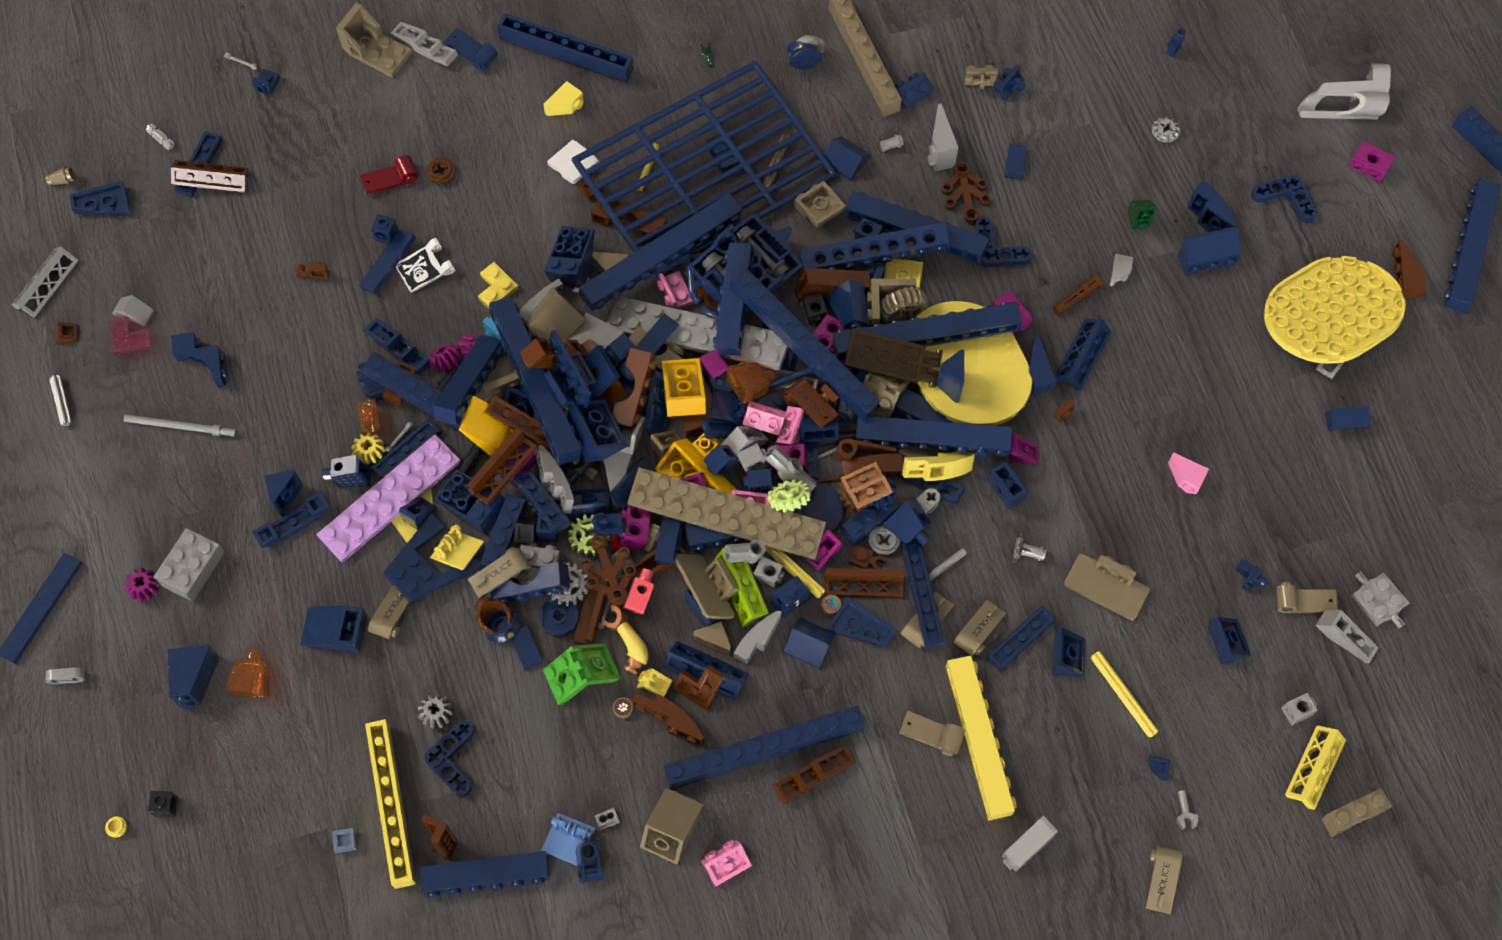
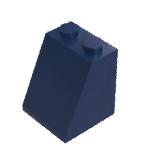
(190, 673)

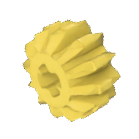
(368, 447)

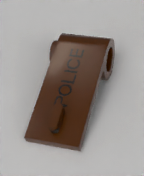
(810, 401)

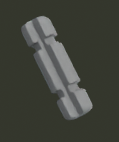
(160, 137)

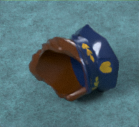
(497, 620)

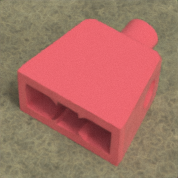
(635, 601)

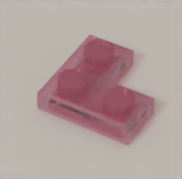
(125, 341)

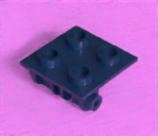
(727, 407)

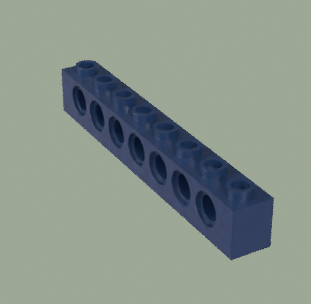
(883, 242)

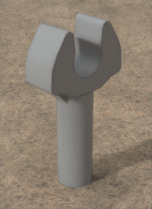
(1186, 814)

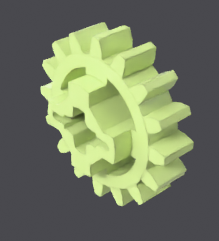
(789, 495)
(584, 528)

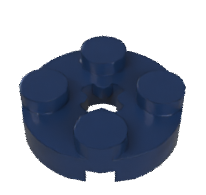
(565, 625)

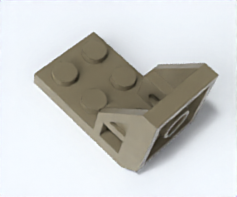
(364, 41)

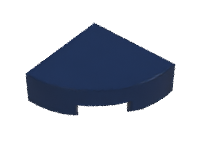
(1159, 767)

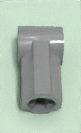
(744, 552)

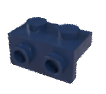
(914, 89)

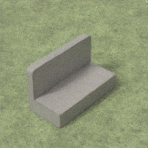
(633, 436)

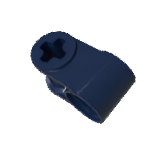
(588, 864)

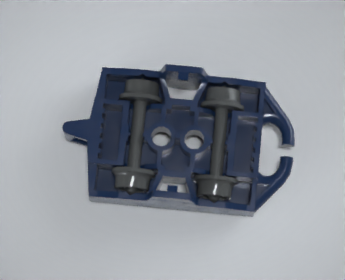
(773, 260)

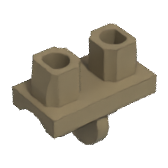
(980, 76)

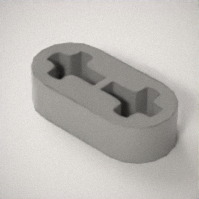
(65, 675)

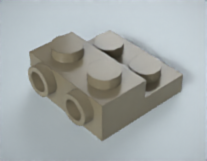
(819, 204)

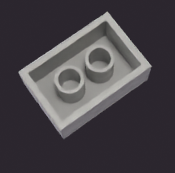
(189, 564)

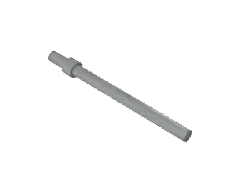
(215, 430)

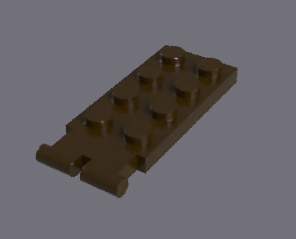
(892, 358)

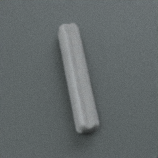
(60, 400)

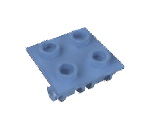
(565, 837)

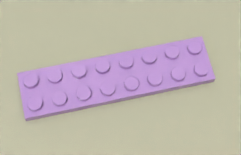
(382, 502)

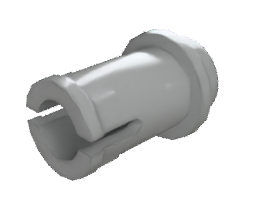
(891, 143)
(1035, 552)

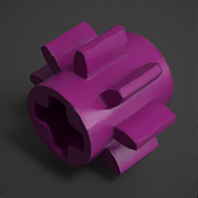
(466, 343)

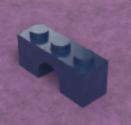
(863, 523)

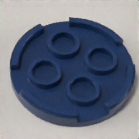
(824, 506)

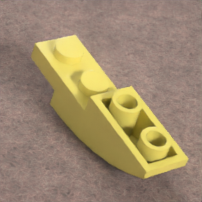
(938, 467)

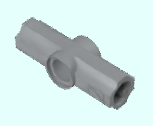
(788, 468)

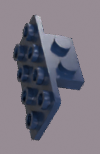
(575, 369)

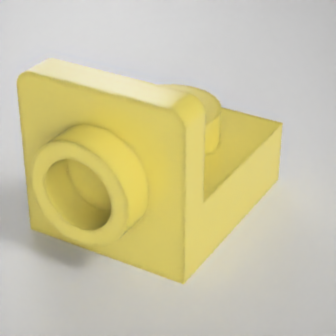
(654, 682)

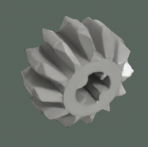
(433, 719)

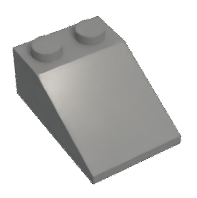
(943, 146)

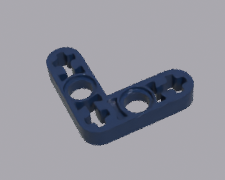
(1292, 191)
(991, 251)
(444, 762)

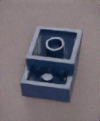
(1210, 208)

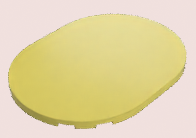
(1334, 309)
(994, 375)

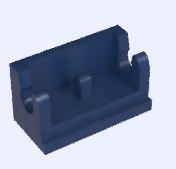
(1348, 418)

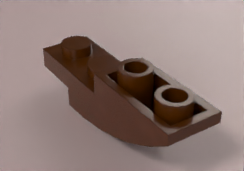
(677, 720)

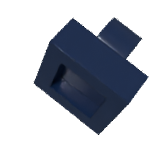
(876, 273)

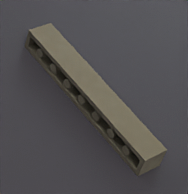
(865, 56)

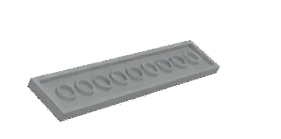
(697, 332)

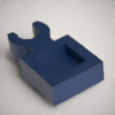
(1176, 42)

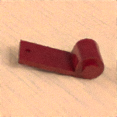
(401, 173)

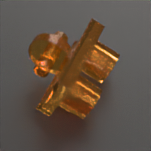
(368, 417)

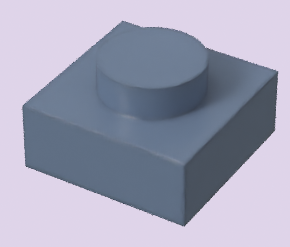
(344, 840)

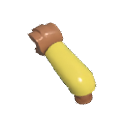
(636, 647)

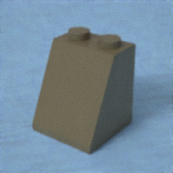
(554, 314)
(671, 825)

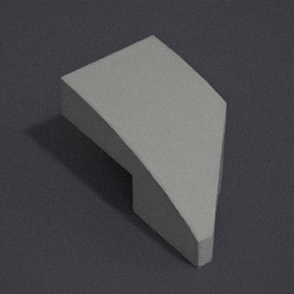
(1121, 268)

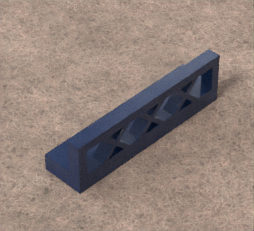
(1087, 353)
(679, 661)

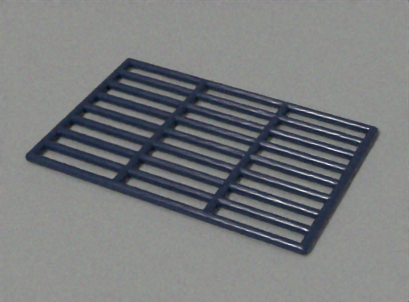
(724, 137)

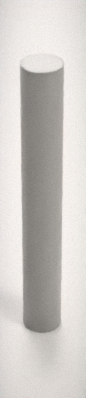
(946, 564)

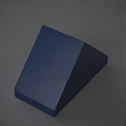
(416, 512)

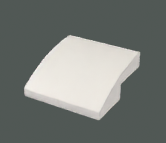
(562, 161)

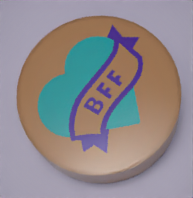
(830, 605)

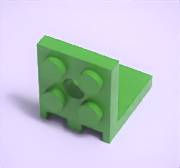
(580, 670)

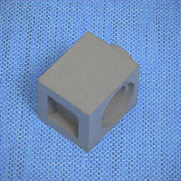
(752, 458)
(765, 565)
(1292, 712)

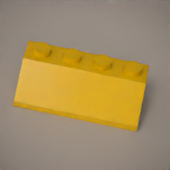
(684, 460)

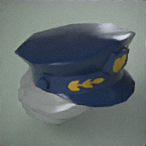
(805, 52)

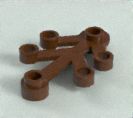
(966, 189)
(609, 572)

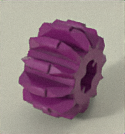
(445, 357)
(134, 586)

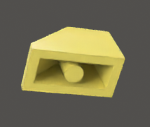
(564, 101)

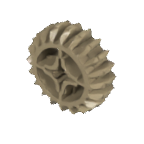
(903, 305)

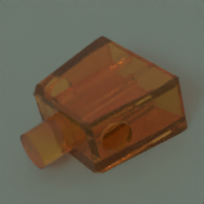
(749, 380)
(248, 677)

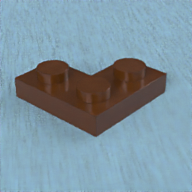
(702, 690)

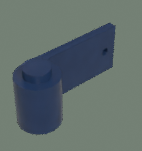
(474, 52)

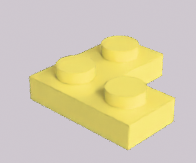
(500, 285)

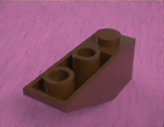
(1408, 272)

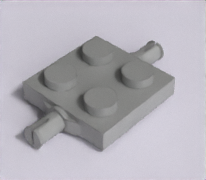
(1380, 599)

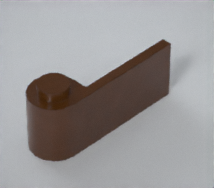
(848, 448)

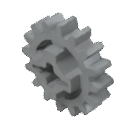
(575, 585)

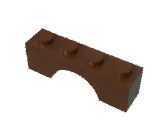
(600, 216)
(541, 355)
(641, 365)

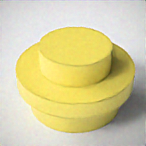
(116, 827)

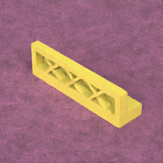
(1321, 766)

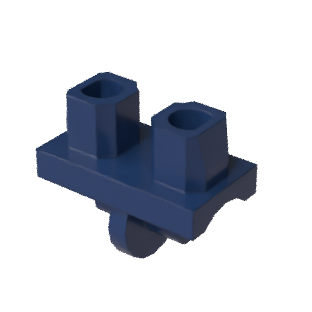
(1012, 82)
(608, 524)

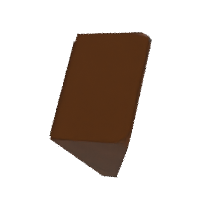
(65, 333)

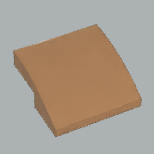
(866, 485)

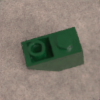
(1141, 213)

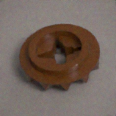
(444, 164)

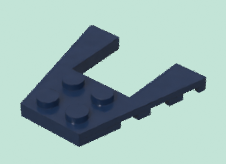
(413, 575)

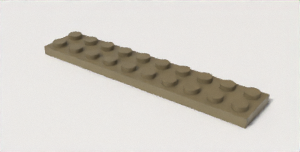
(726, 513)

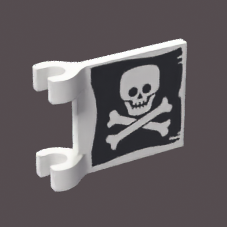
(422, 267)

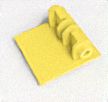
(456, 548)

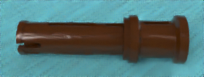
(1083, 290)

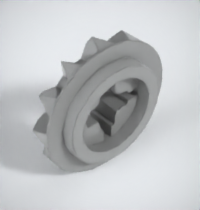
(1169, 135)
(874, 540)

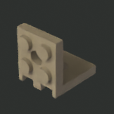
(878, 290)
(886, 390)

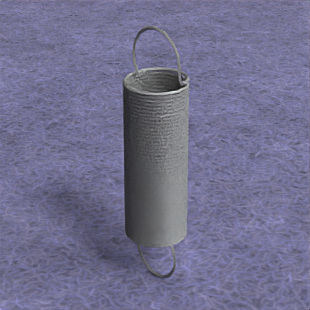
(1018, 547)

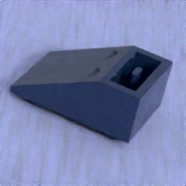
(571, 256)
(460, 502)
(334, 628)

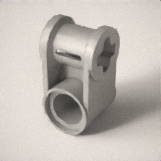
(929, 506)

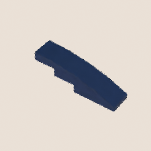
(397, 346)
(947, 489)
(669, 540)

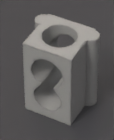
(610, 822)

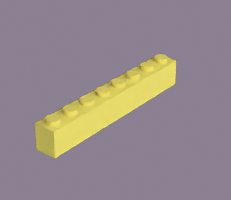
(980, 738)
(390, 804)

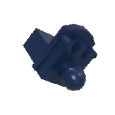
(721, 383)
(1253, 575)

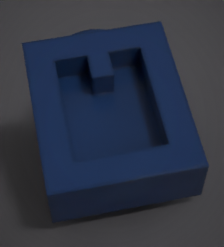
(266, 81)

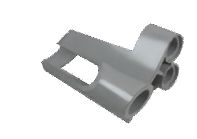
(1367, 100)

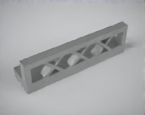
(38, 278)

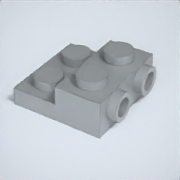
(536, 557)

